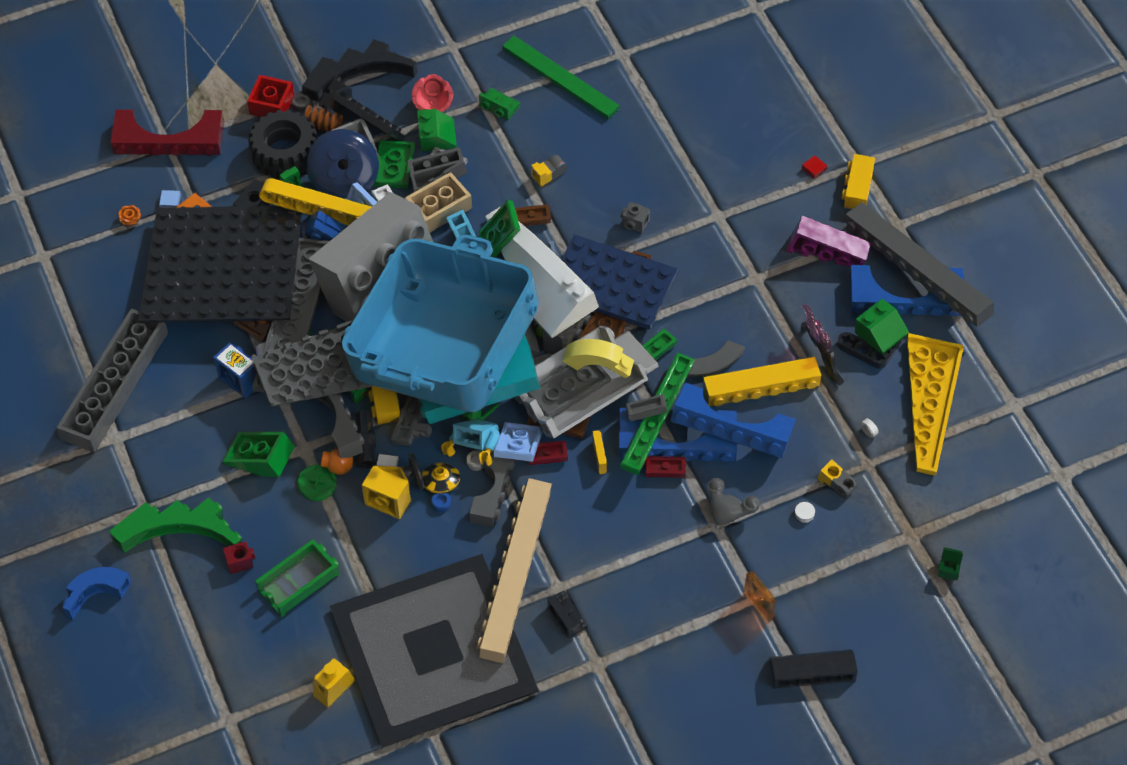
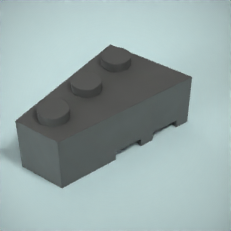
(433, 166)

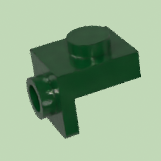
(950, 564)

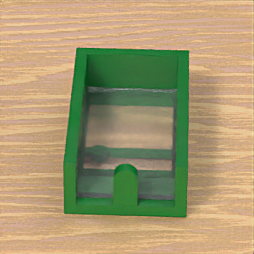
(297, 577)

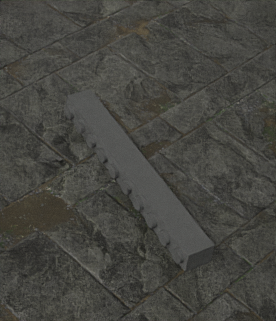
(920, 265)

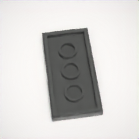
(568, 387)

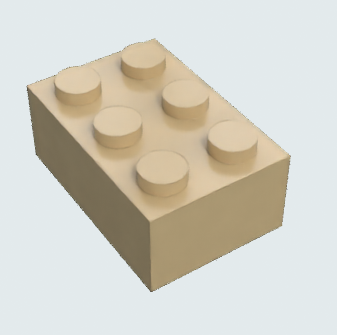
(441, 200)

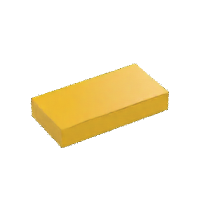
(599, 452)

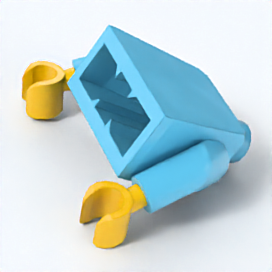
(476, 435)

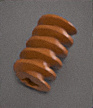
(323, 121)

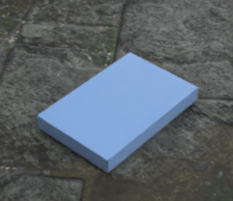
(518, 441)

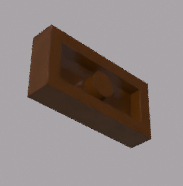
(533, 215)

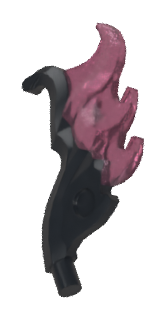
(821, 341)

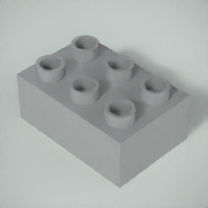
(358, 254)

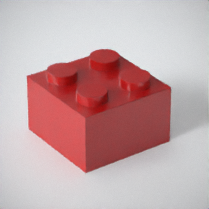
(269, 96)

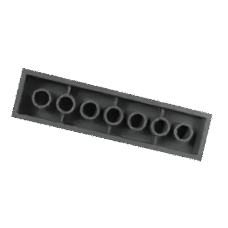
(111, 382)

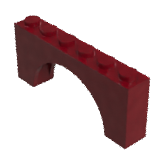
(201, 139)

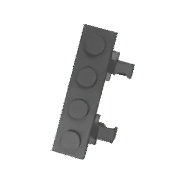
(409, 424)

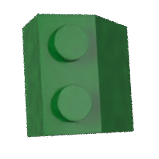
(436, 130)
(881, 326)

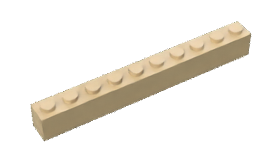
(515, 571)

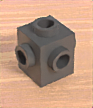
(635, 217)

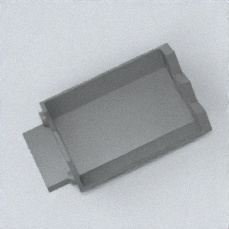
(619, 386)

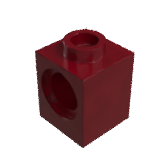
(236, 565)

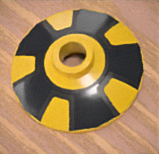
(440, 477)

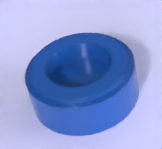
(441, 502)

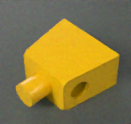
(333, 680)

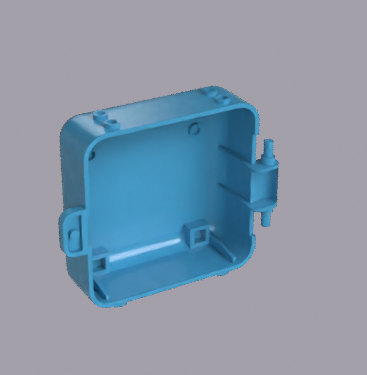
(442, 322)

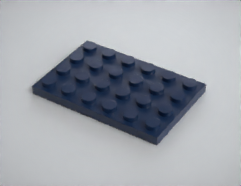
(622, 282)

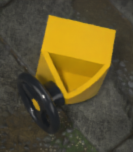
(388, 487)

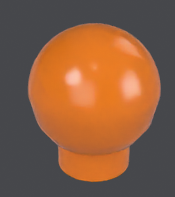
(336, 464)

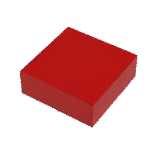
(814, 166)

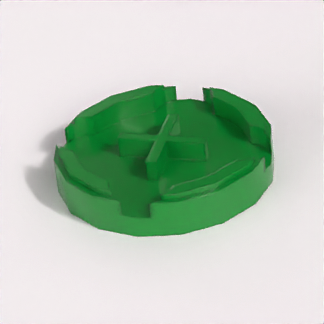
(316, 483)

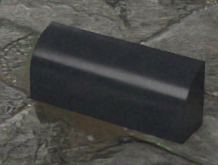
(813, 668)

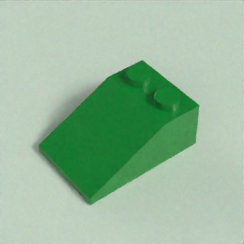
(260, 453)

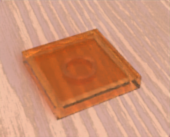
(760, 596)

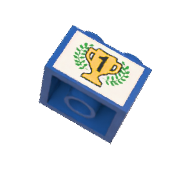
(235, 369)

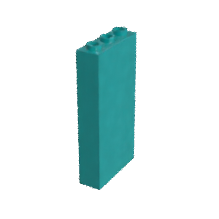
(516, 380)

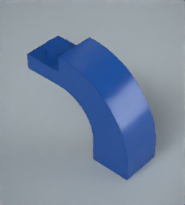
(92, 582)

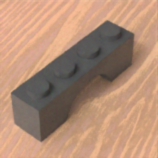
(486, 506)

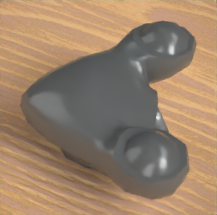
(727, 507)

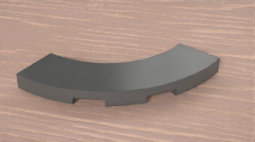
(718, 361)

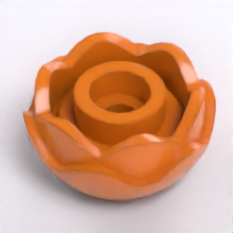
(129, 215)

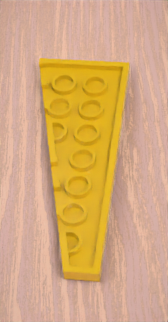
(932, 384)

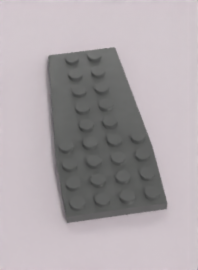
(306, 368)

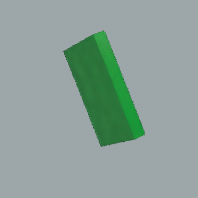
(394, 164)
(501, 227)

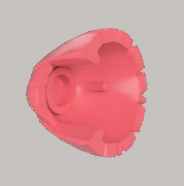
(432, 93)

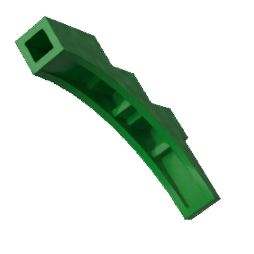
(177, 518)

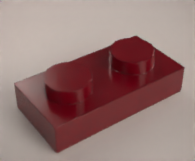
(550, 453)
(665, 466)

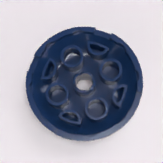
(338, 146)

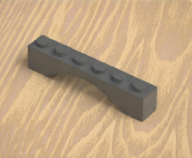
(344, 435)

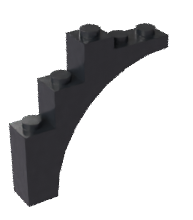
(353, 64)

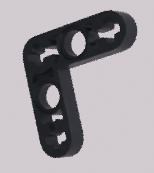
(871, 355)

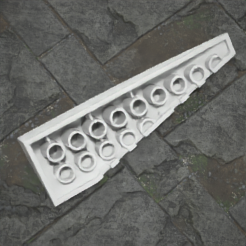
(559, 290)

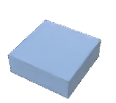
(169, 199)

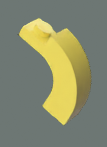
(598, 352)

